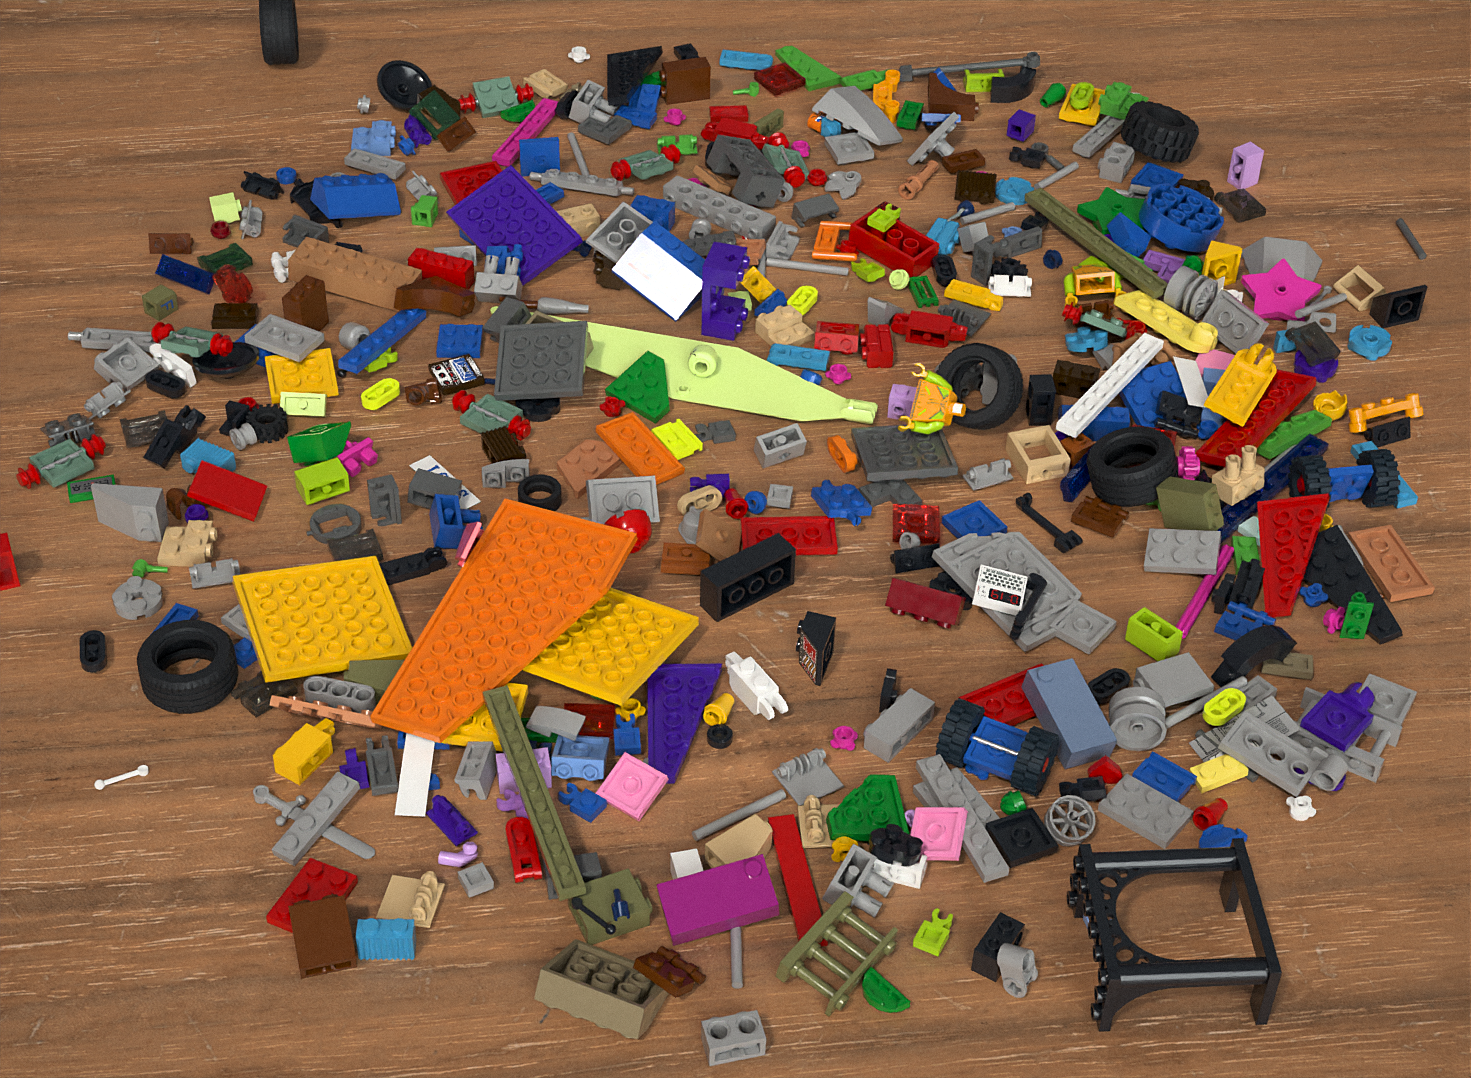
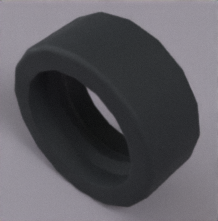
(540, 483)

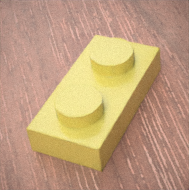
(1218, 772)

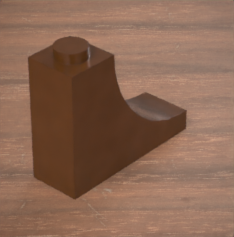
(946, 101)
(436, 295)

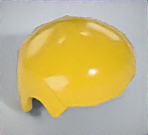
(1331, 404)

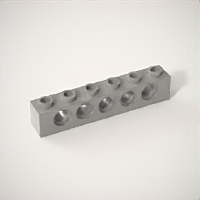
(719, 209)

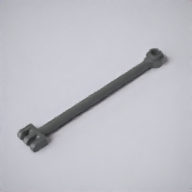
(1032, 60)

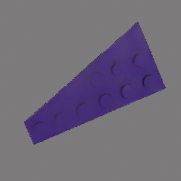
(675, 710)

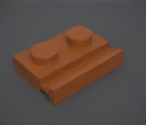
(683, 559)

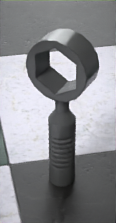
(1049, 158)

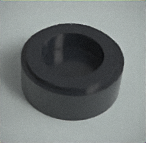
(719, 736)

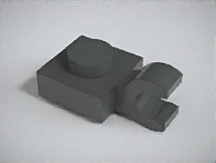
(716, 431)

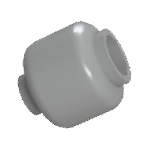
(352, 334)

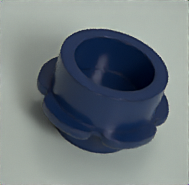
(1052, 259)

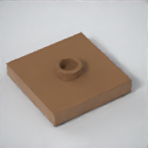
(717, 536)

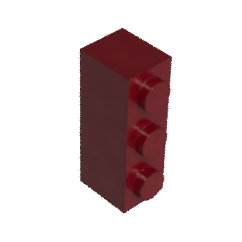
(925, 603)

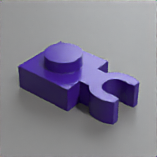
(720, 481)

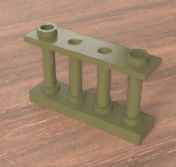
(825, 929)

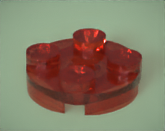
(234, 286)

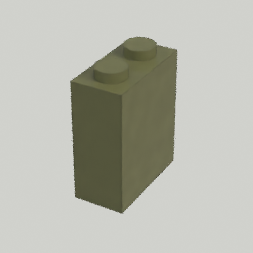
(1190, 505)
(599, 899)

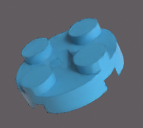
(1086, 339)
(1369, 342)

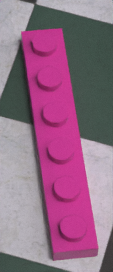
(528, 129)

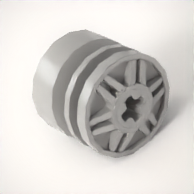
(1190, 292)

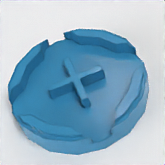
(1013, 190)

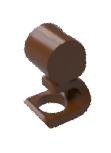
(176, 496)

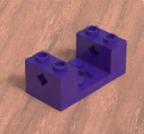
(723, 269)

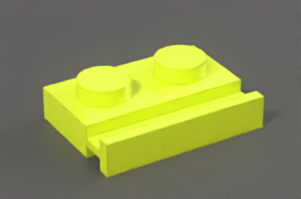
(678, 439)

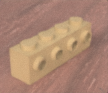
(582, 219)

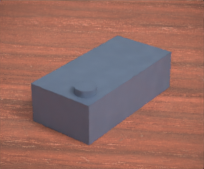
(1069, 710)

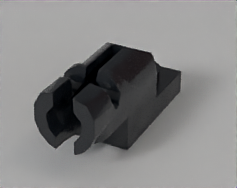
(174, 436)

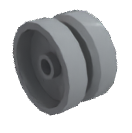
(1137, 718)

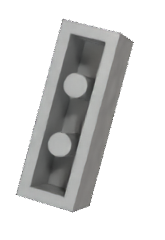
(898, 725)

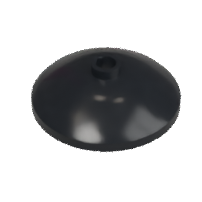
(401, 82)
(235, 363)

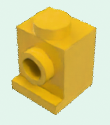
(757, 285)

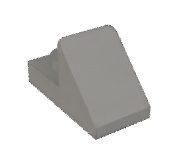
(881, 311)

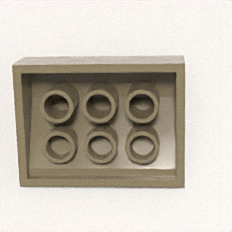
(600, 989)

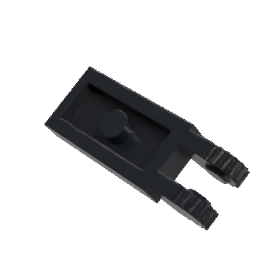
(413, 565)

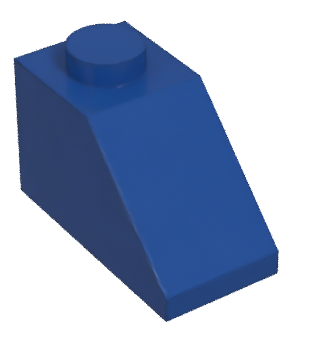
(1128, 235)

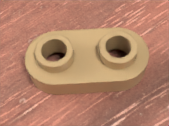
(699, 500)

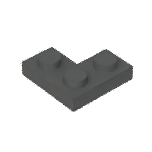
(607, 131)
(889, 490)

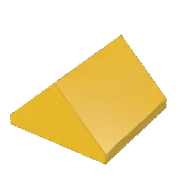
(1222, 261)

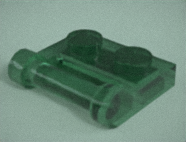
(438, 109)
(233, 255)

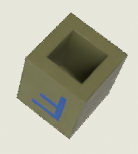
(160, 302)

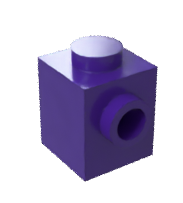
(1021, 125)

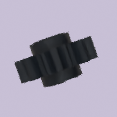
(1009, 267)

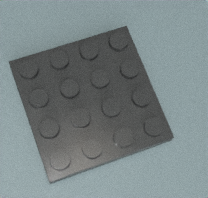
(541, 360)
(902, 455)

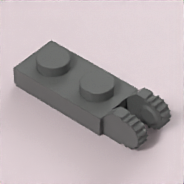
(381, 767)

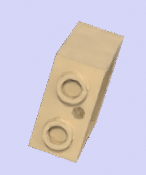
(1032, 470)

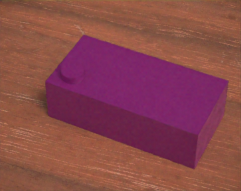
(718, 899)

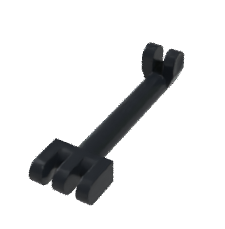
(1063, 540)
(1037, 585)

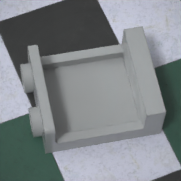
(1174, 679)

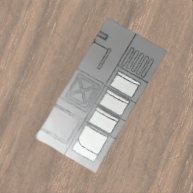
(1267, 711)

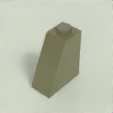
(373, 673)

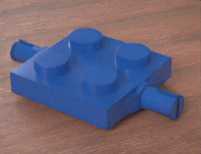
(841, 501)

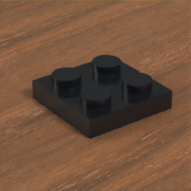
(1021, 837)

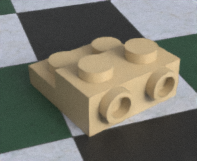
(783, 327)
(187, 544)

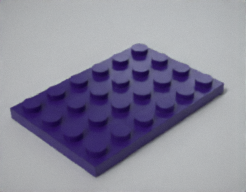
(513, 213)

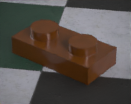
(456, 134)
(963, 161)

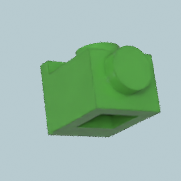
(425, 211)

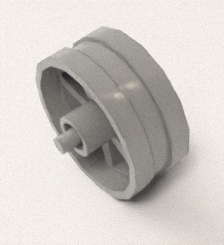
(1070, 820)

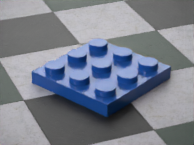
(1143, 391)

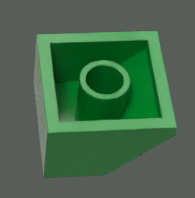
(319, 442)

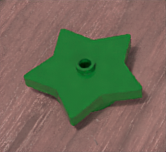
(1108, 206)

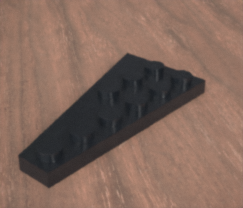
(627, 72)
(1342, 575)

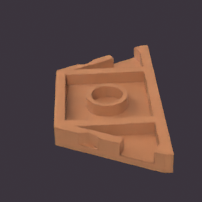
(587, 462)

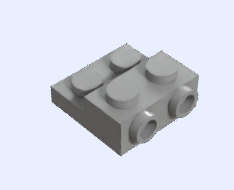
(125, 364)

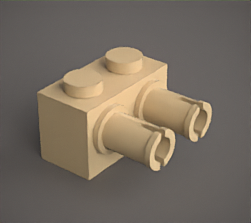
(1239, 477)

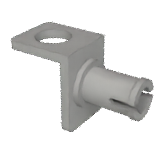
(1316, 316)

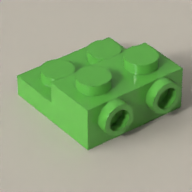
(1118, 100)

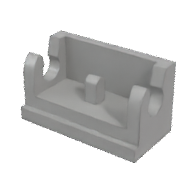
(782, 244)
(477, 769)

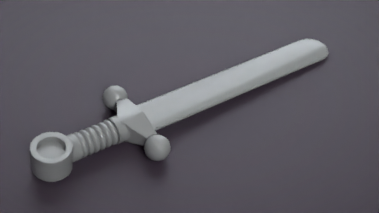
(293, 811)

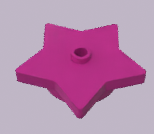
(1279, 292)

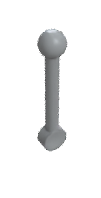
(1326, 290)

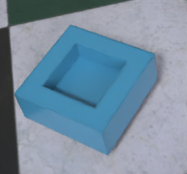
(830, 128)
(1282, 344)

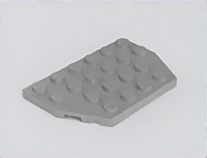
(1016, 555)

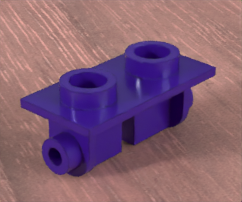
(416, 131)
(450, 820)

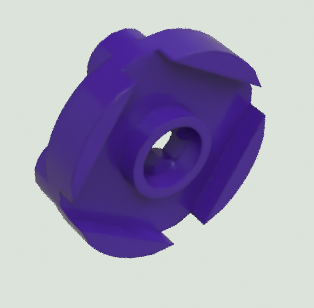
(1320, 371)

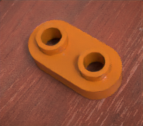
(841, 453)

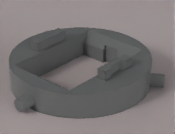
(333, 512)

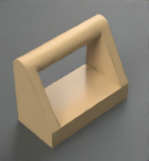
(1361, 277)

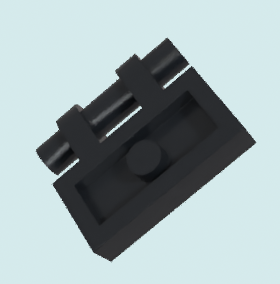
(1177, 408)

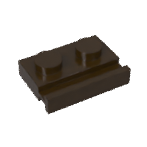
(234, 315)

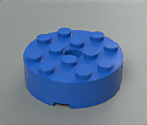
(1180, 217)

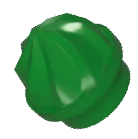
(1012, 803)

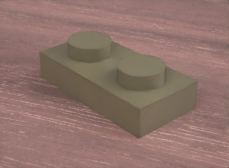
(1293, 665)

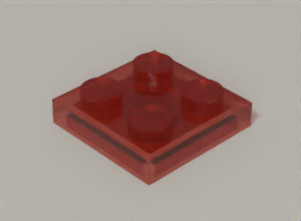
(779, 79)
(918, 519)

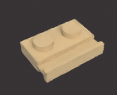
(546, 84)

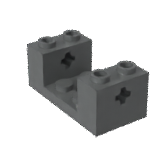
(757, 180)

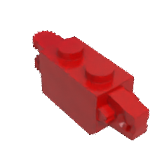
(734, 129)
(928, 328)

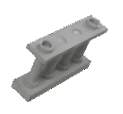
(1358, 761)

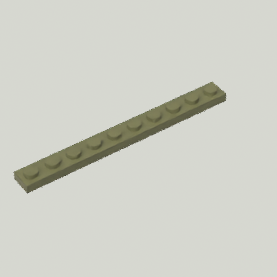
(1097, 243)
(534, 794)

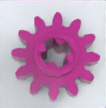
(1188, 463)

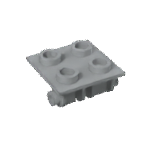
(807, 776)

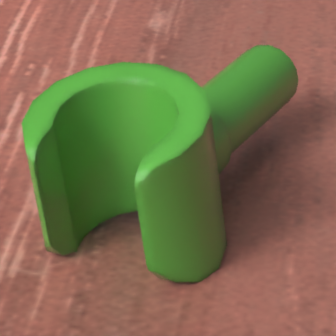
(753, 90)
(141, 567)

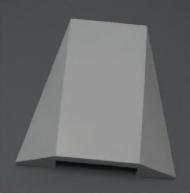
(859, 113)
(1268, 251)

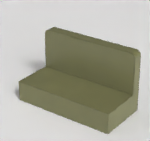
(771, 123)

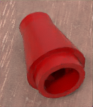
(735, 504)
(1209, 813)

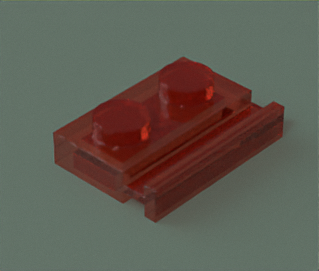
(598, 720)

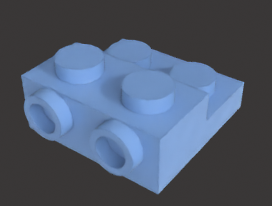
(376, 139)
(580, 758)

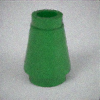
(1053, 94)

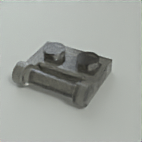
(1240, 205)
(1313, 343)
(142, 430)
(355, 547)

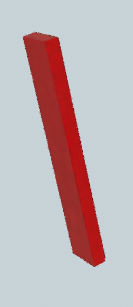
(795, 874)

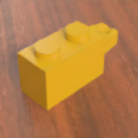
(304, 751)

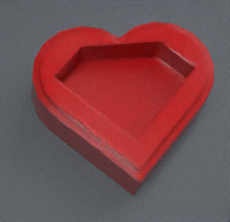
(1107, 768)

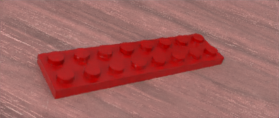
(1277, 402)

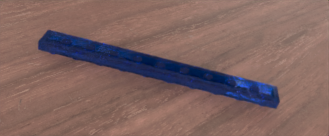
(1275, 481)

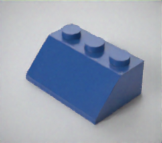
(1105, 422)

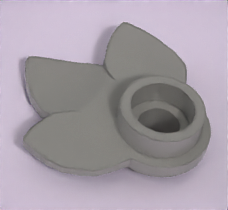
(843, 182)

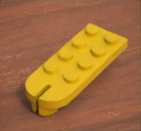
(1242, 384)

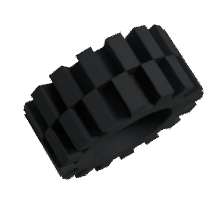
(274, 416)

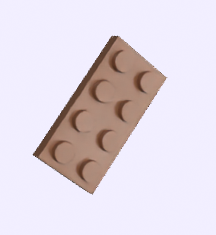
(1391, 563)

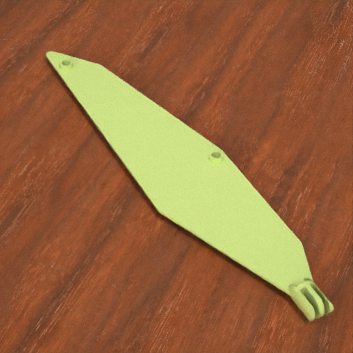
(737, 383)

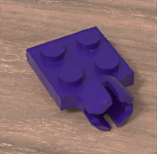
(1341, 716)

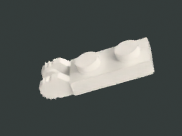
(173, 364)

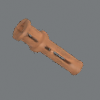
(915, 182)

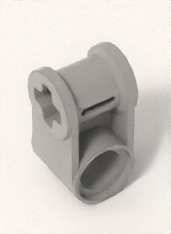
(1016, 968)

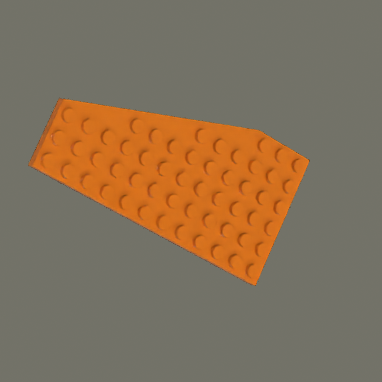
(505, 607)

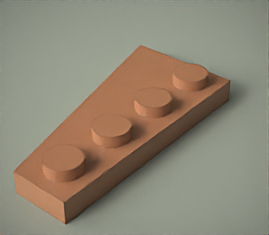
(321, 710)

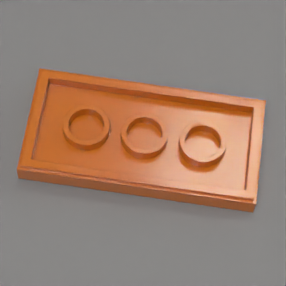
(639, 448)

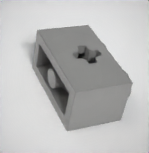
(780, 445)

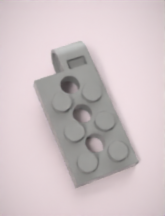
(1319, 767)

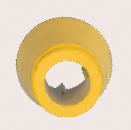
(718, 710)

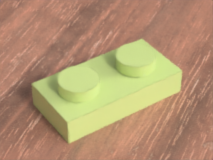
(304, 404)

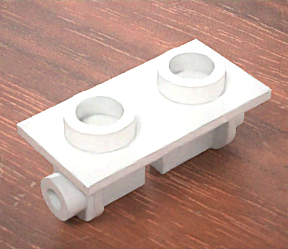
(1018, 287)

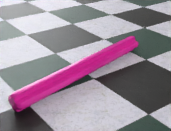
(1204, 591)

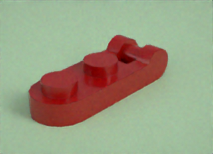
(522, 849)

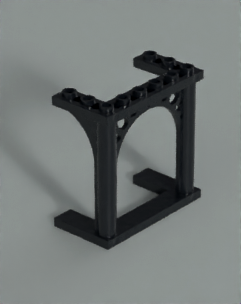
(1128, 980)

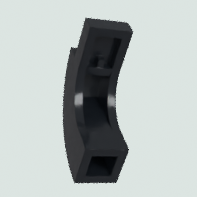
(1013, 88)
(1250, 650)

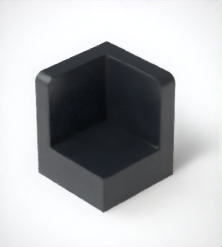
(236, 416)

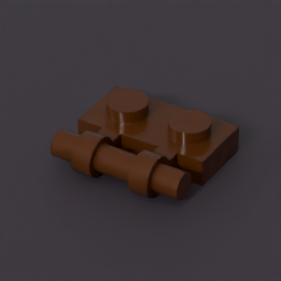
(1099, 516)
(669, 971)

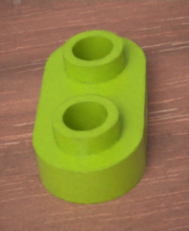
(1081, 95)

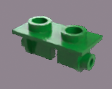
(1356, 617)

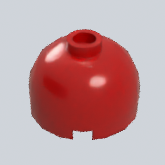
(636, 522)

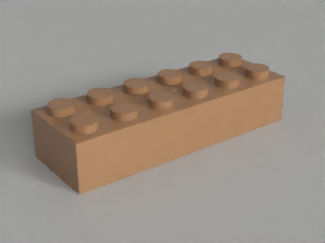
(351, 272)

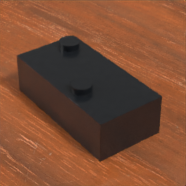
(747, 577)

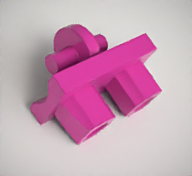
(356, 453)

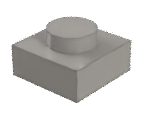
(780, 496)
(475, 880)

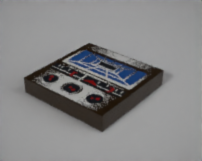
(456, 374)

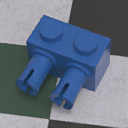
(656, 210)
(448, 520)

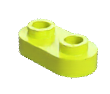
(803, 299)
(380, 393)
(1224, 706)

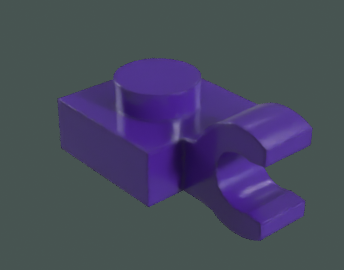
(355, 769)

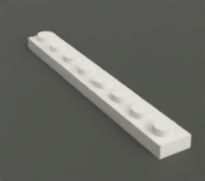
(1109, 385)

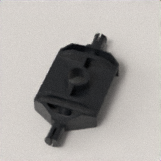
(301, 195)

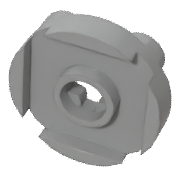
(137, 588)

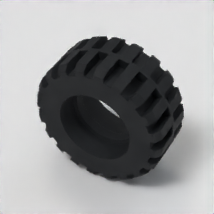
(1159, 131)

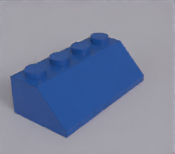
(355, 196)

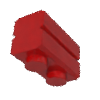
(877, 346)

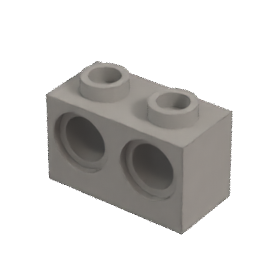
(1116, 162)
(740, 1037)

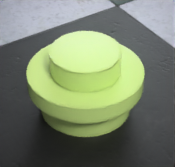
(899, 279)

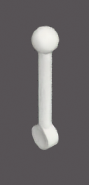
(142, 771)

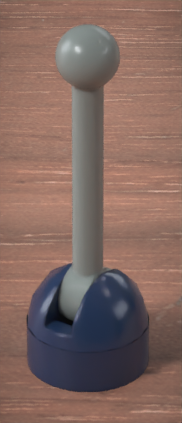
(963, 209)

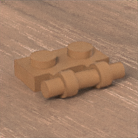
(715, 181)

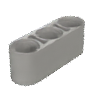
(339, 692)

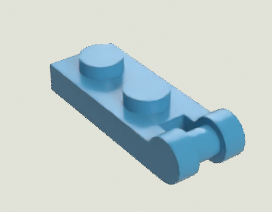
(745, 60)
(798, 357)

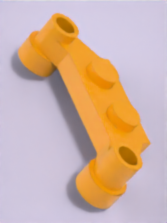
(883, 94)
(1386, 405)

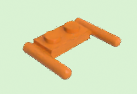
(827, 240)

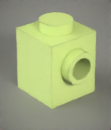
(225, 207)

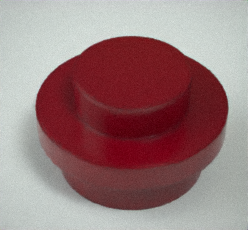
(220, 229)

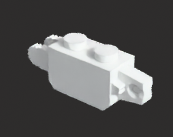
(754, 686)

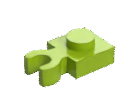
(882, 219)
(867, 271)
(382, 360)
(933, 934)

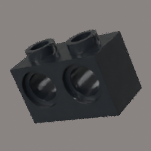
(1040, 400)
(1002, 930)

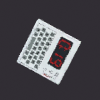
(999, 590)

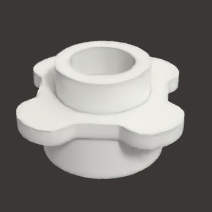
(578, 54)
(1300, 807)

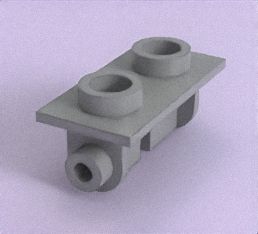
(419, 187)
(251, 220)
(465, 252)
(99, 405)
(982, 476)
(205, 575)

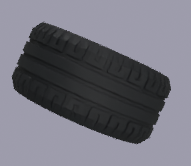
(279, 31)
(1008, 388)
(1126, 448)
(190, 691)

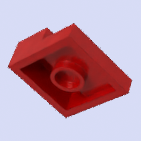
(837, 337)

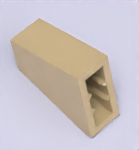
(740, 842)

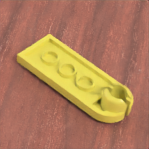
(1169, 322)

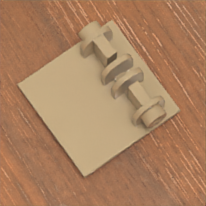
(813, 823)
(412, 899)

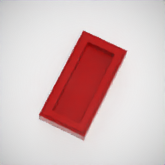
(737, 113)

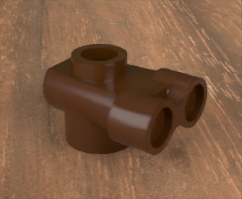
(429, 392)

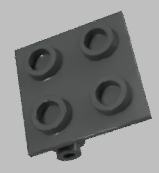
(965, 315)
(56, 429)

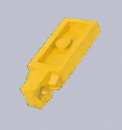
(973, 295)

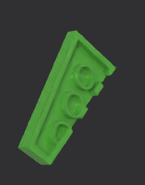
(815, 73)
(1293, 432)

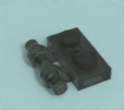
(256, 694)

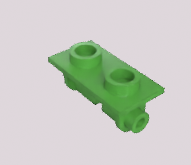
(686, 143)

